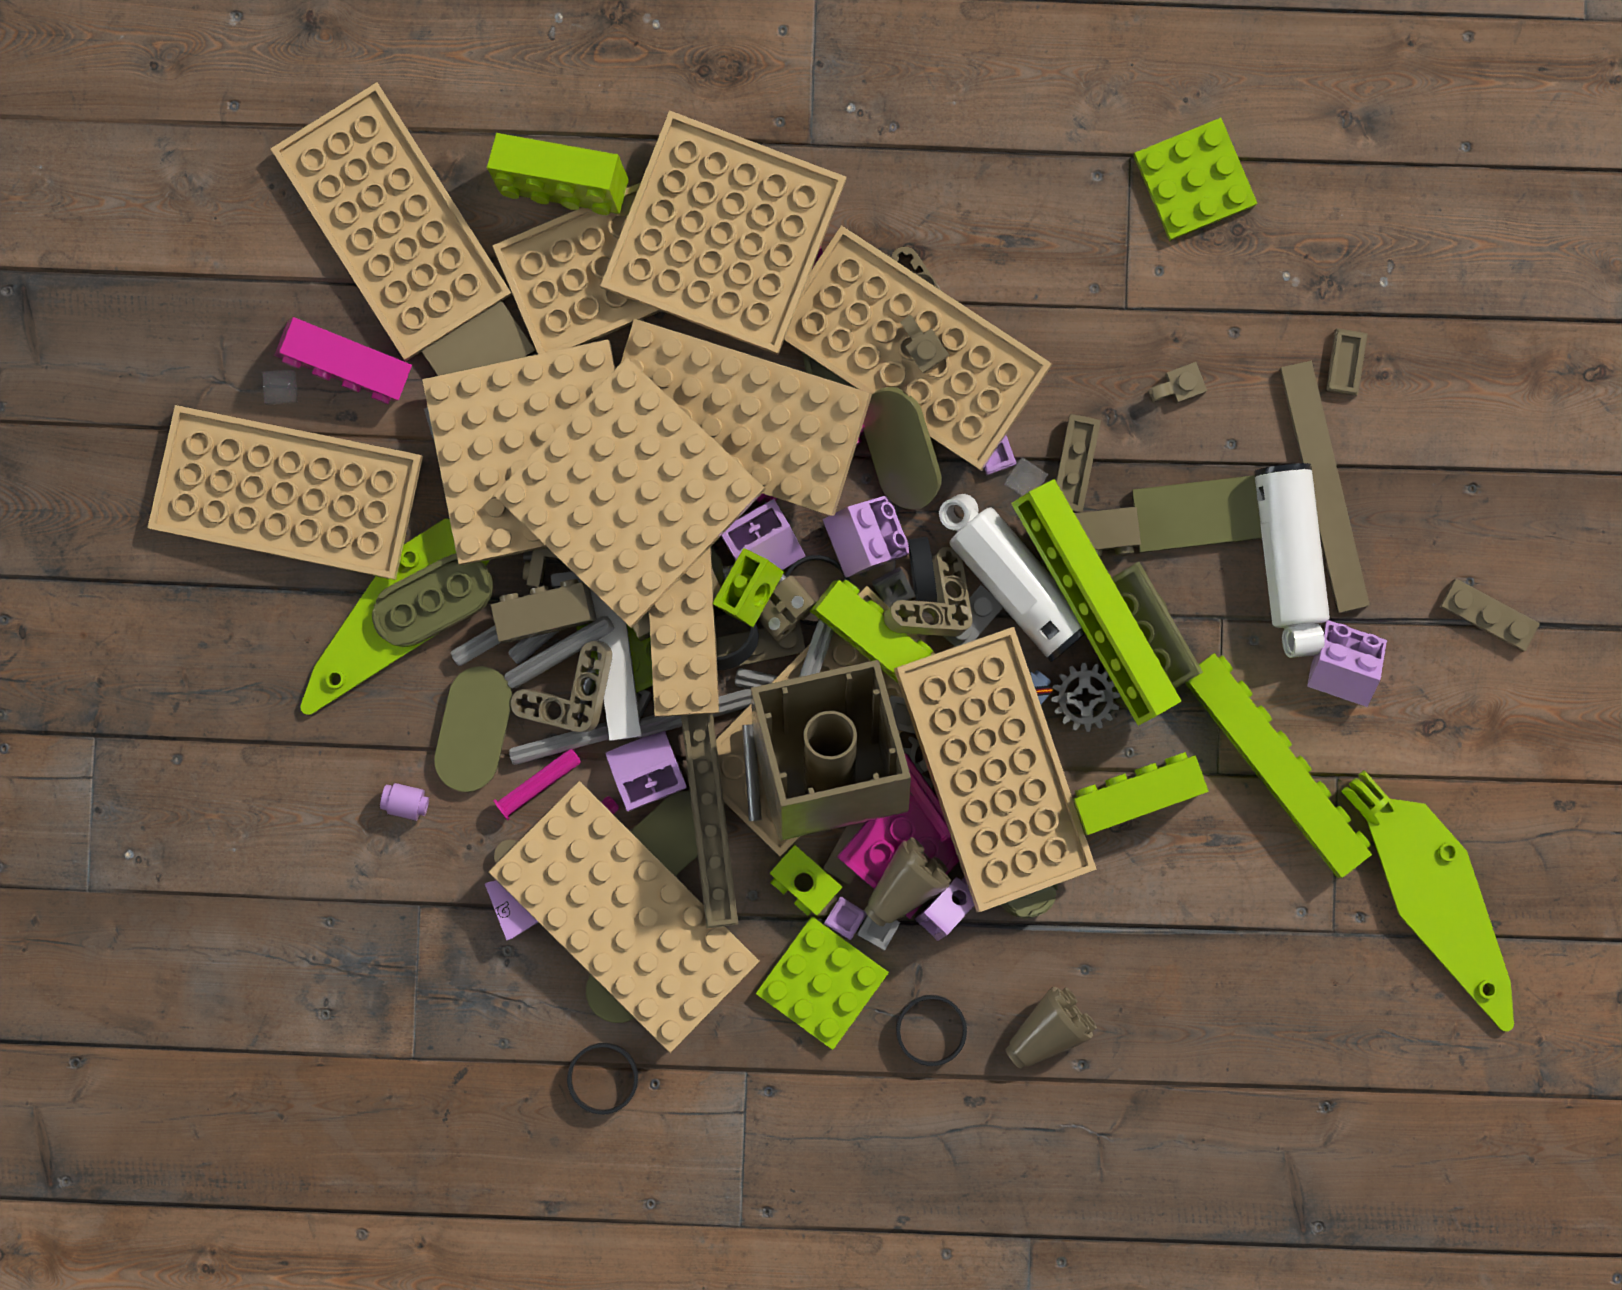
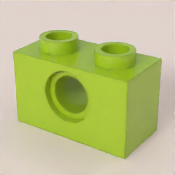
(748, 587)
(823, 887)

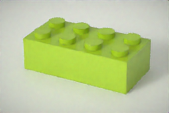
(558, 174)
(1139, 795)

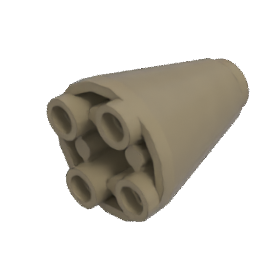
(906, 883)
(1050, 1029)

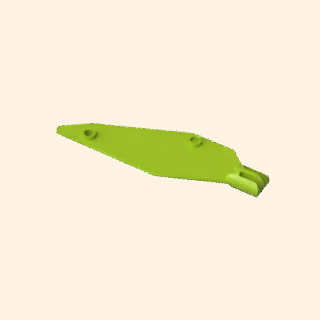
(357, 647)
(1437, 893)

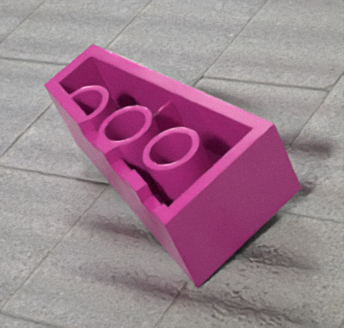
(343, 360)

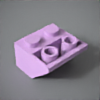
(765, 534)
(866, 535)
(1348, 664)
(645, 770)

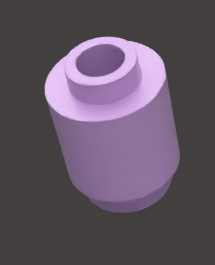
(404, 801)

